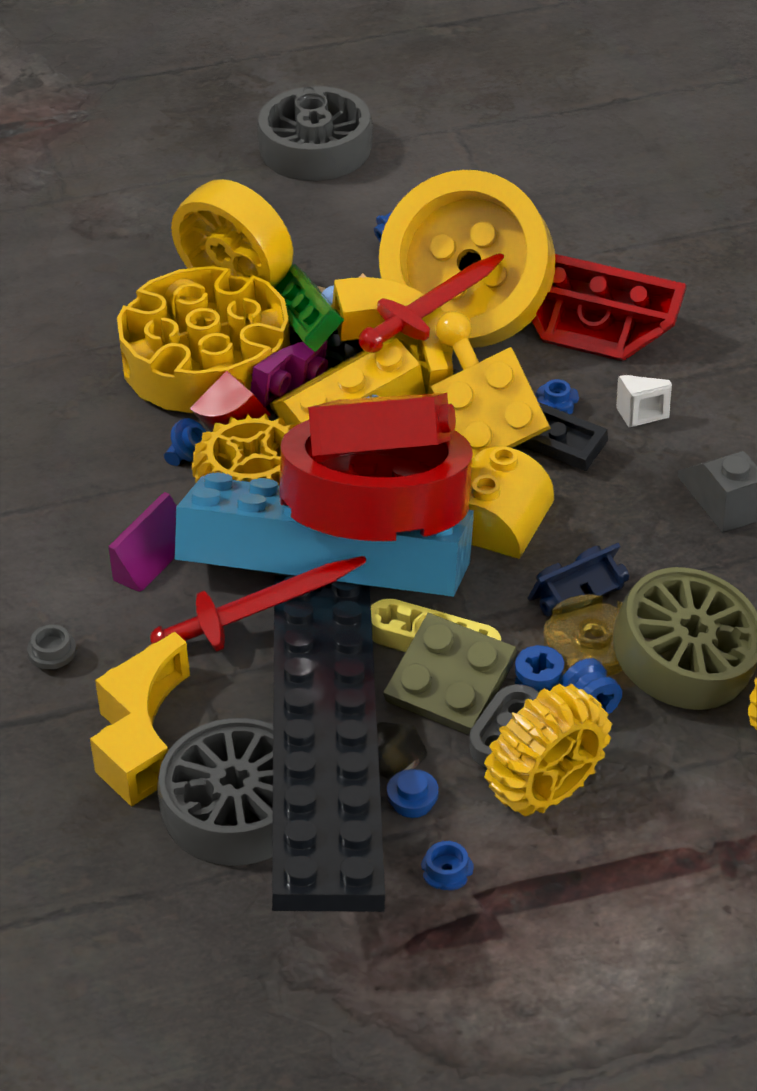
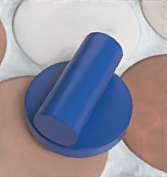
(183, 438)

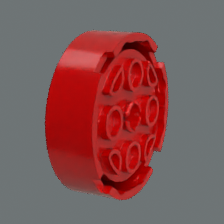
(376, 490)

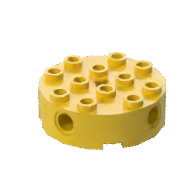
(196, 328)

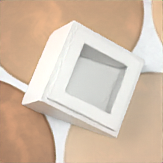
(643, 399)

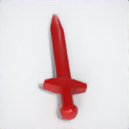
(409, 318)
(212, 619)

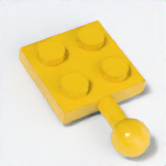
(488, 396)

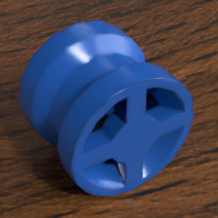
(539, 667)
(592, 678)

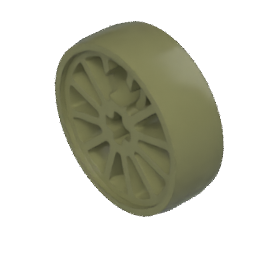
(690, 622)

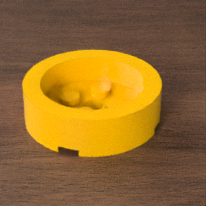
(480, 216)

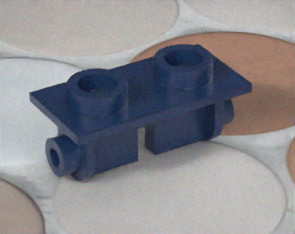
(591, 569)

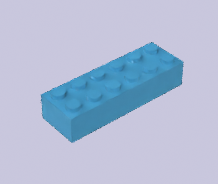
(249, 529)

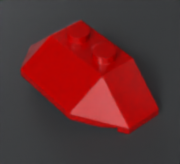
(606, 308)

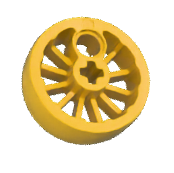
(232, 229)

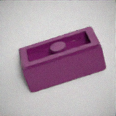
(145, 545)

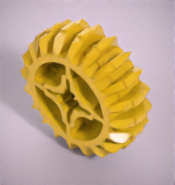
(242, 449)
(547, 749)

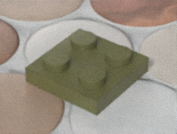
(450, 673)

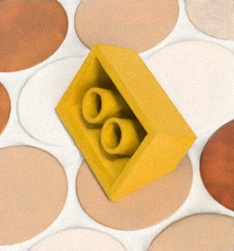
(383, 373)

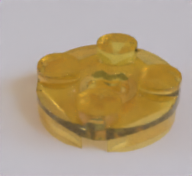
(573, 619)

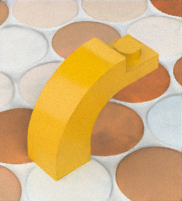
(357, 303)

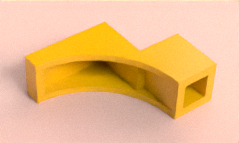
(129, 696)

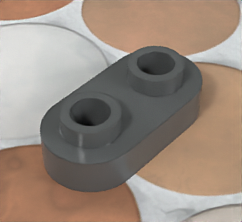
(496, 715)

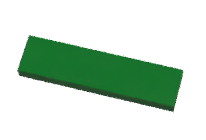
(308, 308)

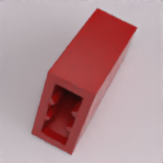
(380, 423)

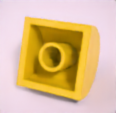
(508, 499)

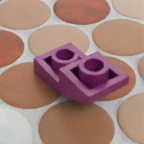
(287, 371)

